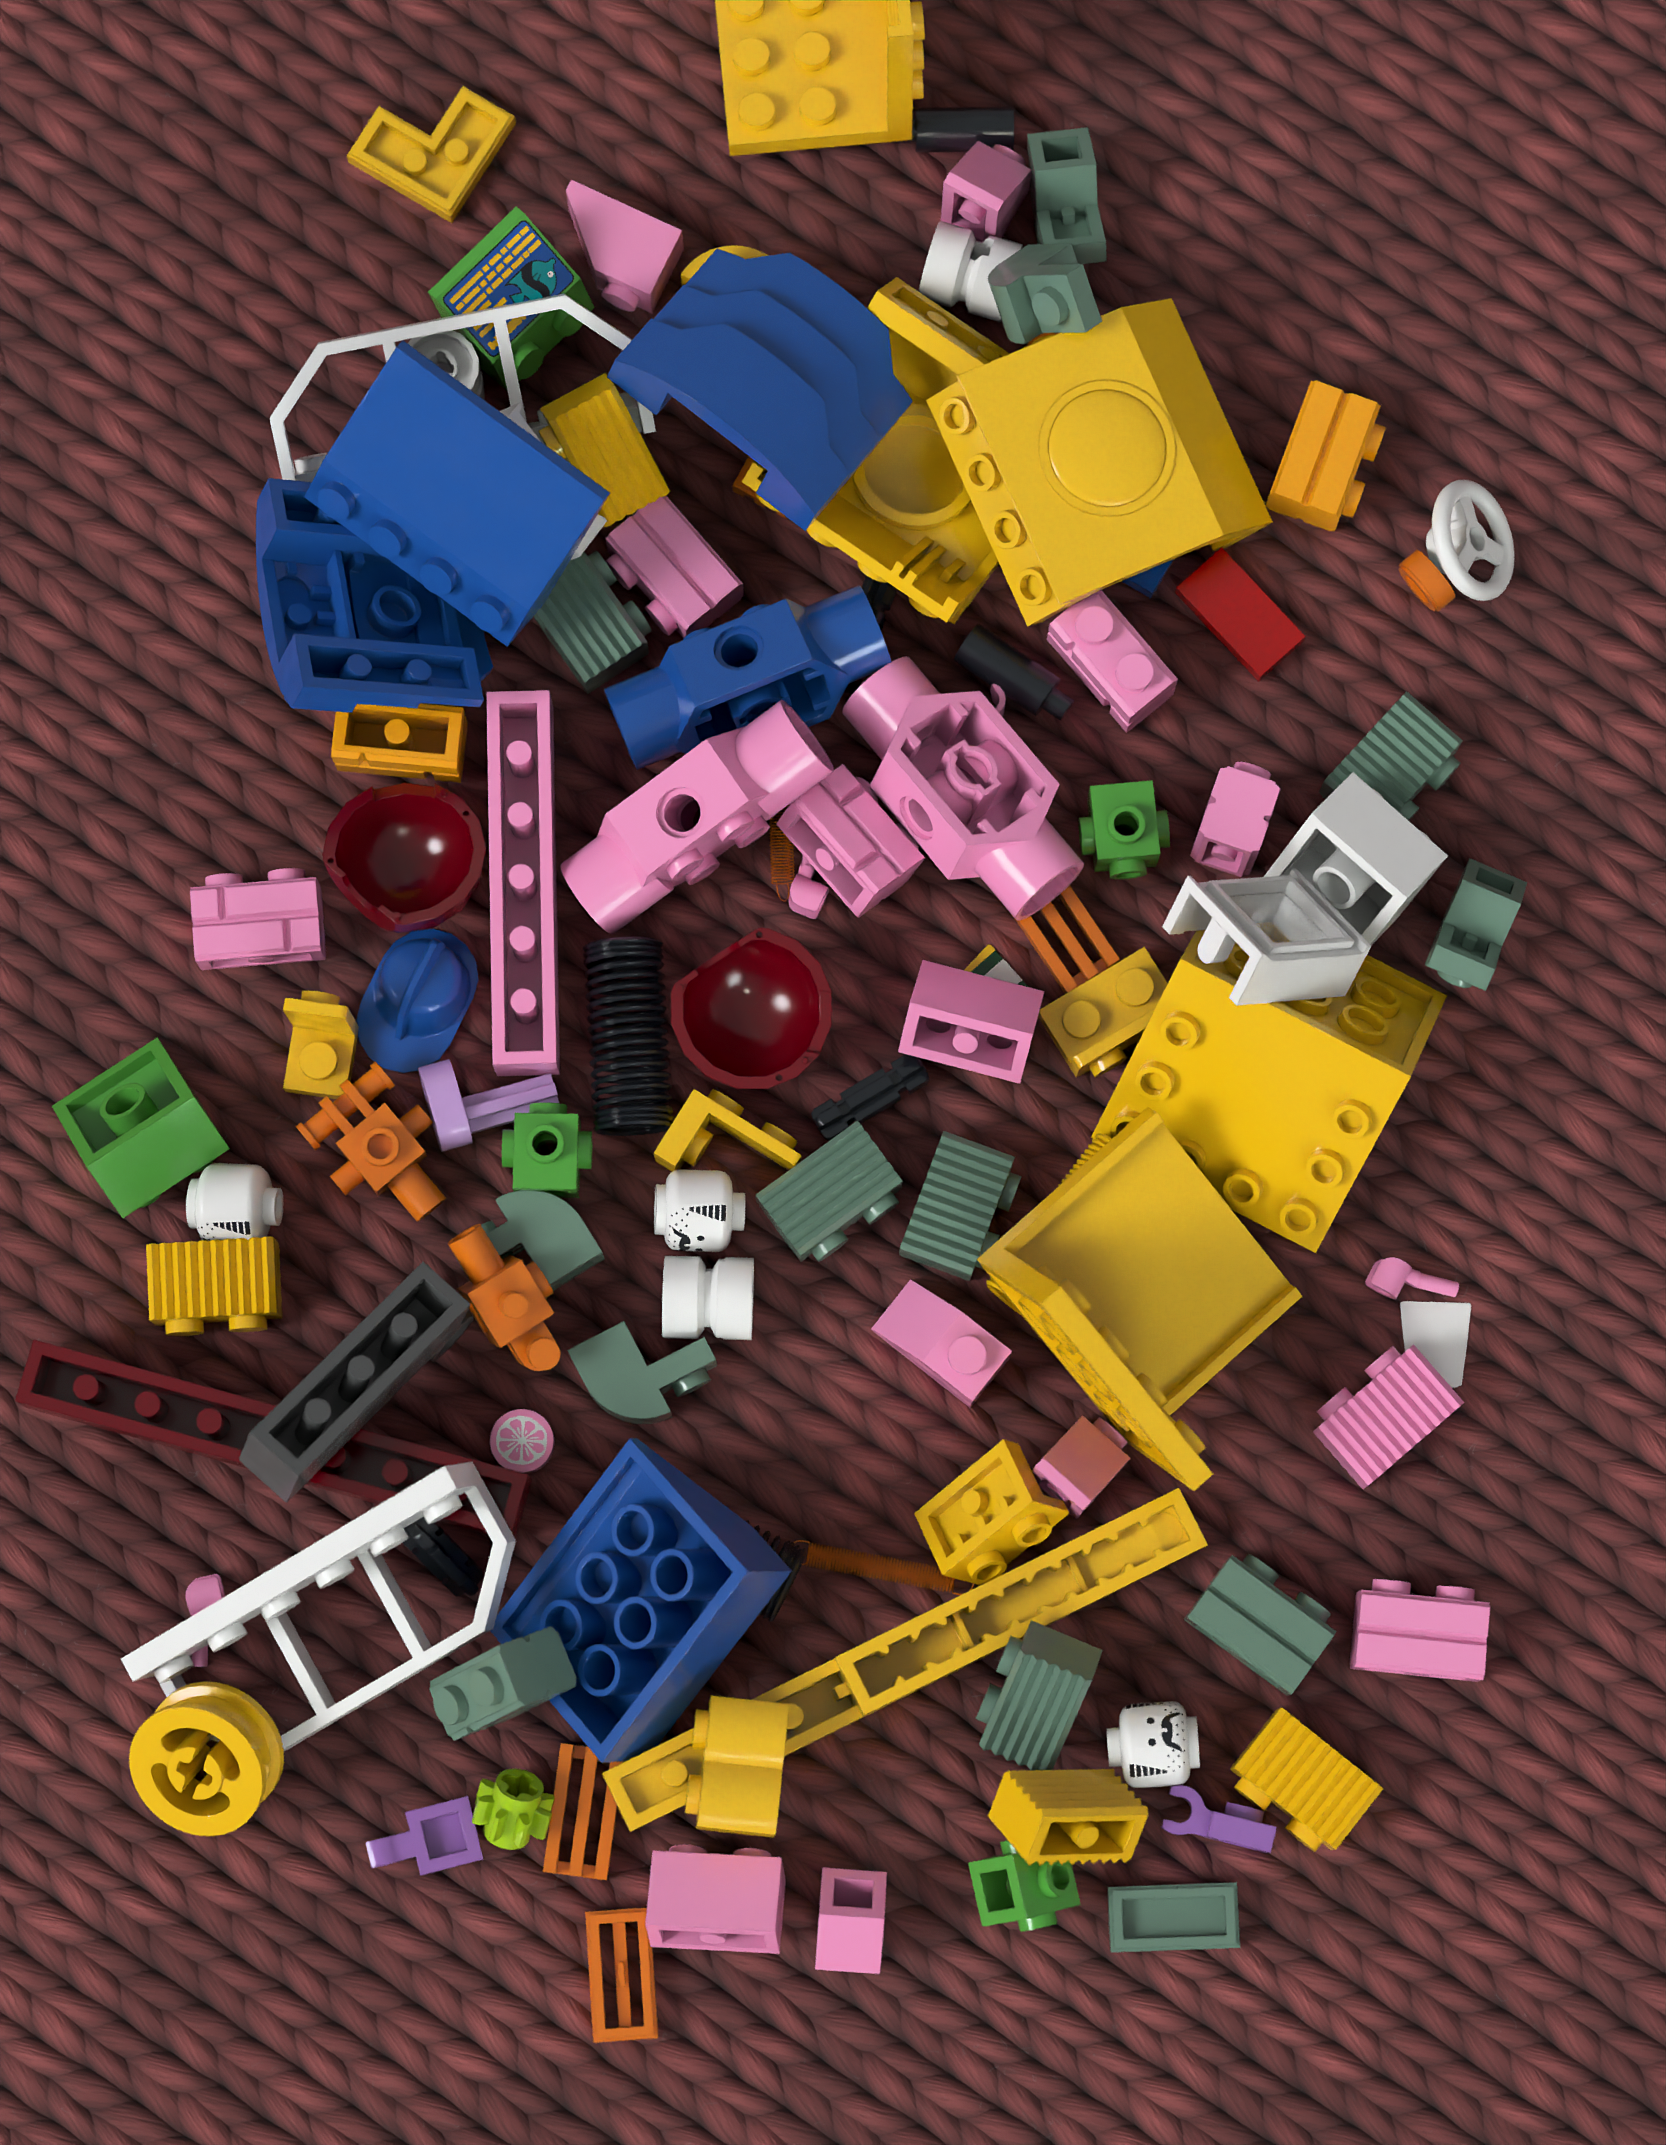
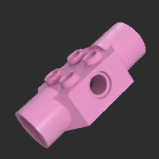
(964, 786)
(650, 836)

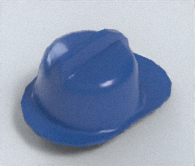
(417, 1000)

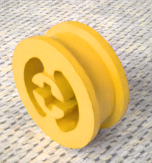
(239, 1768)

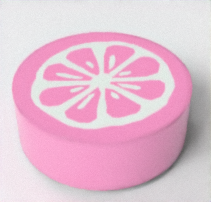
(522, 1441)

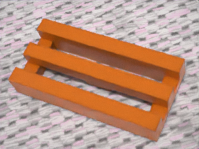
(1090, 930)
(576, 1865)
(625, 2031)

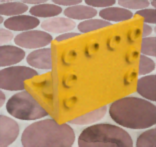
(819, 72)
(1277, 1093)
(1141, 1286)

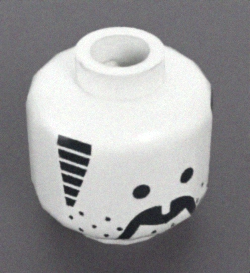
(233, 1202)
(698, 1210)
(1154, 1744)

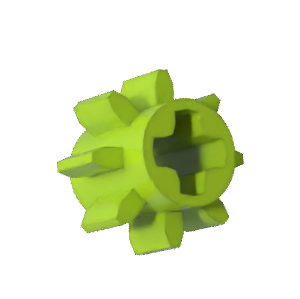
(513, 1809)

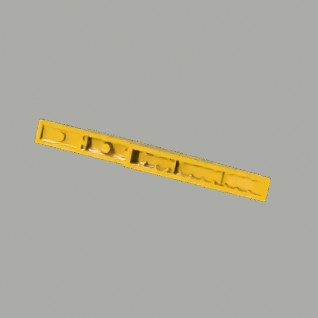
(933, 1645)

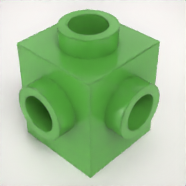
(1128, 808)
(554, 1172)
(1031, 1891)

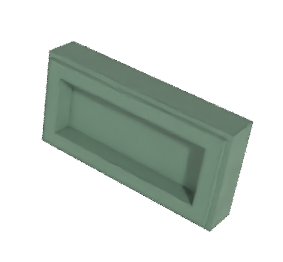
(1173, 1917)

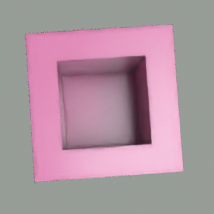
(851, 1920)

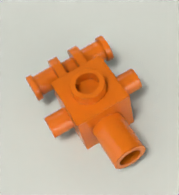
(379, 1147)
(507, 1299)

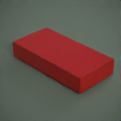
(1240, 614)

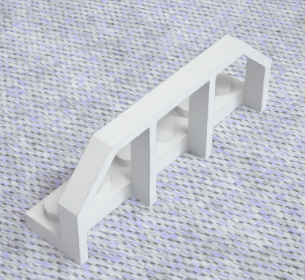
(308, 466)
(327, 1563)

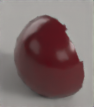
(406, 855)
(753, 1011)

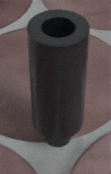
(960, 128)
(1014, 672)

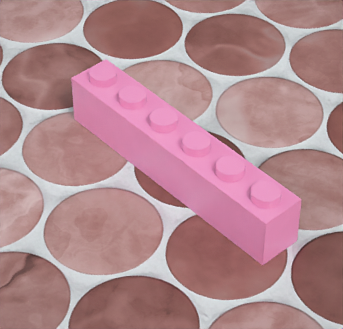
(523, 883)

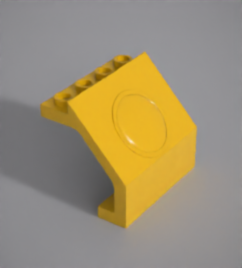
(1097, 457)
(906, 503)

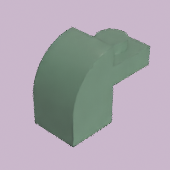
(1066, 192)
(1043, 293)
(1475, 926)
(547, 1232)
(630, 1388)

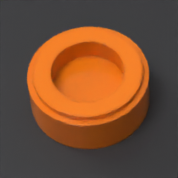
(1426, 581)

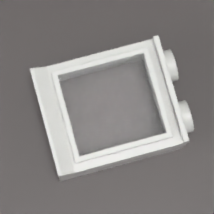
(1287, 928)

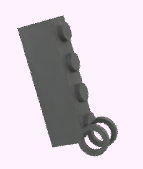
(356, 1381)

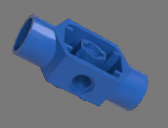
(743, 668)

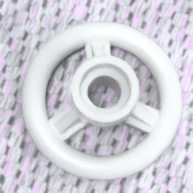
(1460, 540)

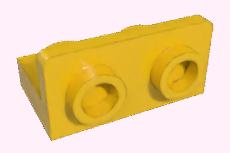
(1105, 1014)
(988, 1516)

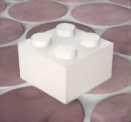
(1361, 857)

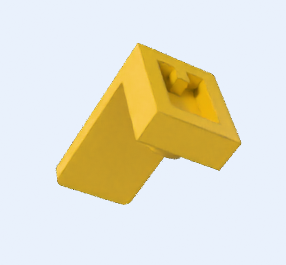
(320, 1045)
(688, 1139)

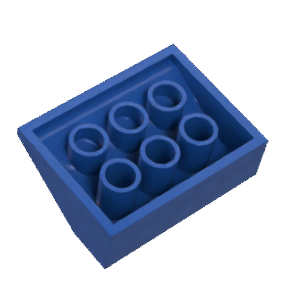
(456, 494)
(646, 1598)

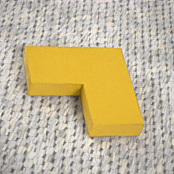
(436, 168)

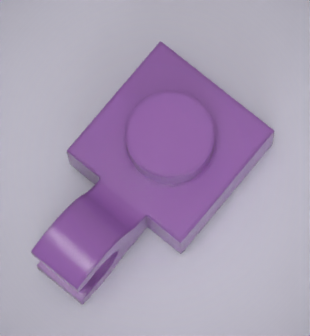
(1237, 1825)
(438, 1838)

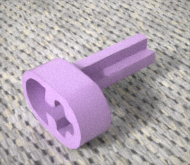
(459, 1117)

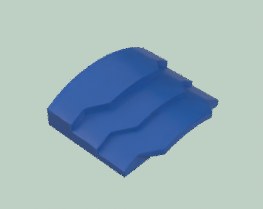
(774, 367)
(352, 622)

